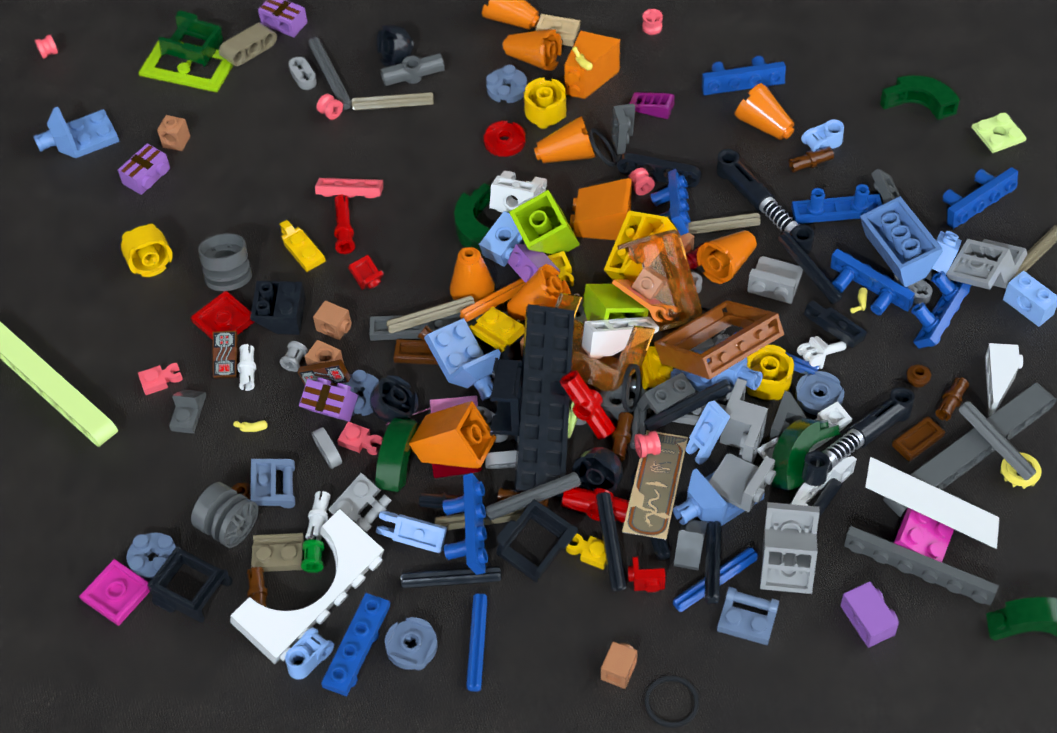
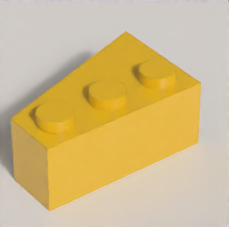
(634, 227)

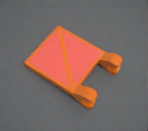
(653, 306)

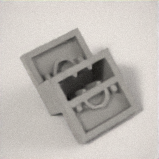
(986, 263)
(746, 423)
(789, 548)

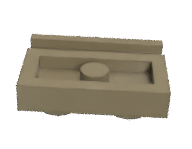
(278, 552)

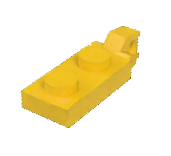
(301, 246)

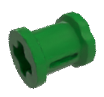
(312, 556)

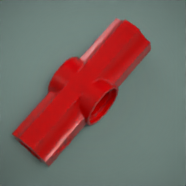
(587, 404)
(585, 501)

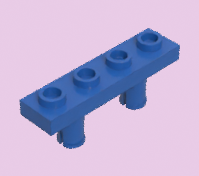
(742, 78)
(677, 196)
(977, 201)
(834, 209)
(863, 274)
(939, 319)
(475, 532)
(356, 644)

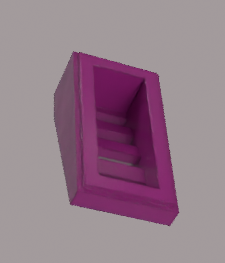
(658, 104)

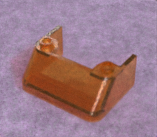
(667, 256)
(605, 372)

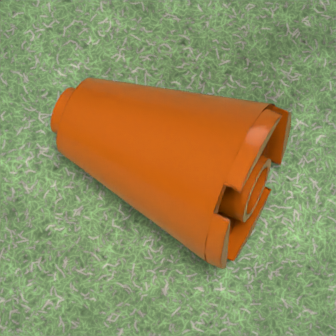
(512, 12)
(535, 47)
(765, 113)
(566, 144)
(725, 255)
(471, 276)
(540, 290)

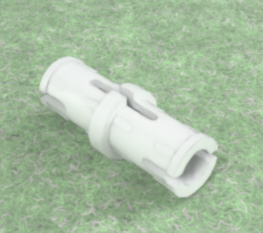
(246, 367)
(318, 515)

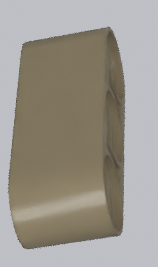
(247, 44)

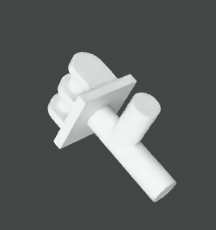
(817, 349)

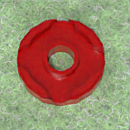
(504, 147)

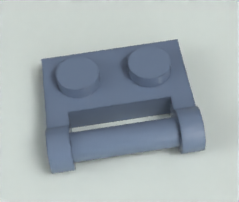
(264, 482)
(747, 623)

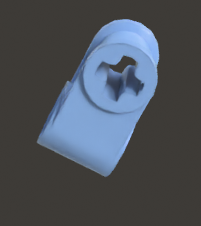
(824, 135)
(311, 650)

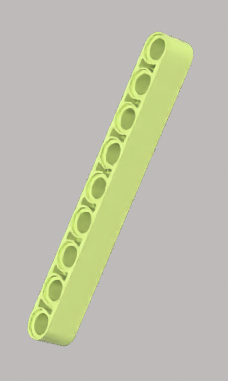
(55, 388)

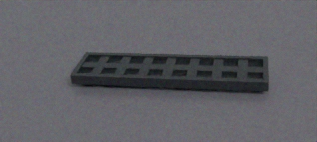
(542, 397)

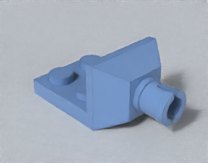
(77, 136)
(462, 357)
(736, 371)
(705, 503)

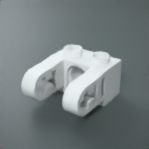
(506, 185)

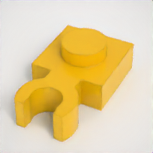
(562, 262)
(591, 551)

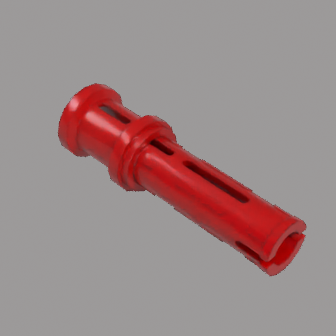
(343, 231)

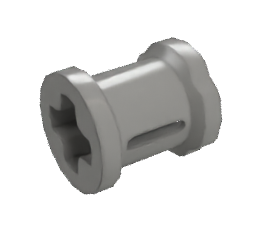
(293, 356)

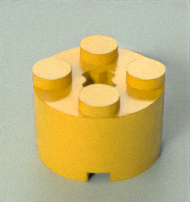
(545, 102)
(146, 250)
(776, 371)

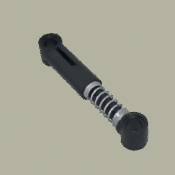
(761, 198)
(894, 409)

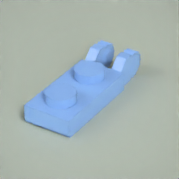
(707, 431)
(413, 531)

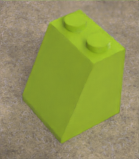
(544, 225)
(610, 302)

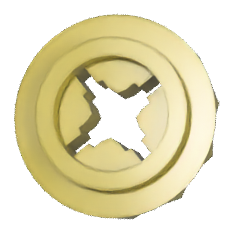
(1010, 473)

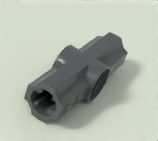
(412, 69)

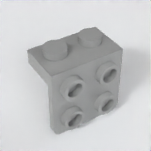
(775, 279)
(742, 481)

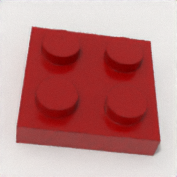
(222, 314)

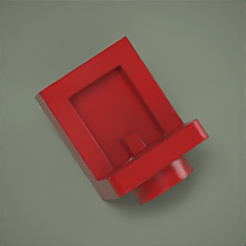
(366, 273)
(646, 579)

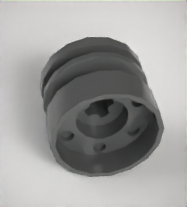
(225, 262)
(224, 514)

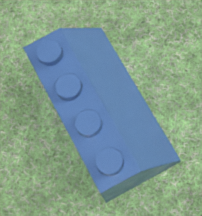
(901, 240)

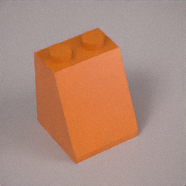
(602, 53)
(601, 210)
(453, 437)

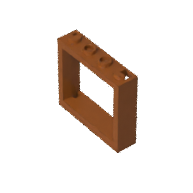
(759, 330)

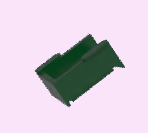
(189, 25)

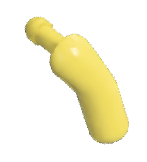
(581, 59)
(862, 298)
(251, 427)

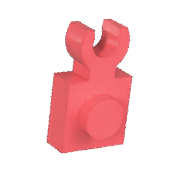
(156, 379)
(358, 437)

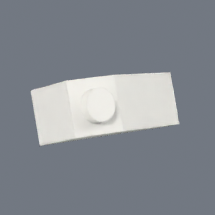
(611, 335)
(1001, 369)

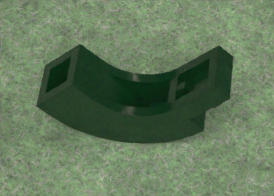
(922, 90)
(467, 208)
(794, 446)
(394, 454)
(1023, 616)

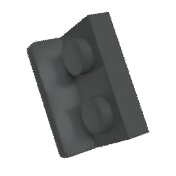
(622, 126)
(666, 394)

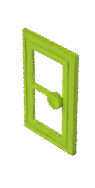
(213, 84)

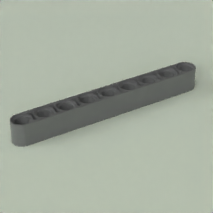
(973, 447)

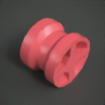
(652, 21)
(46, 46)
(329, 106)
(641, 181)
(647, 444)

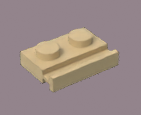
(565, 27)

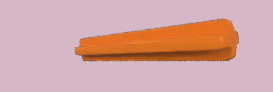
(494, 299)

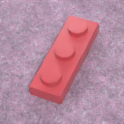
(350, 187)

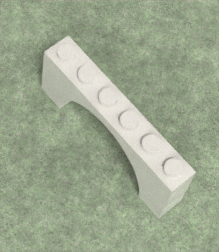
(279, 631)

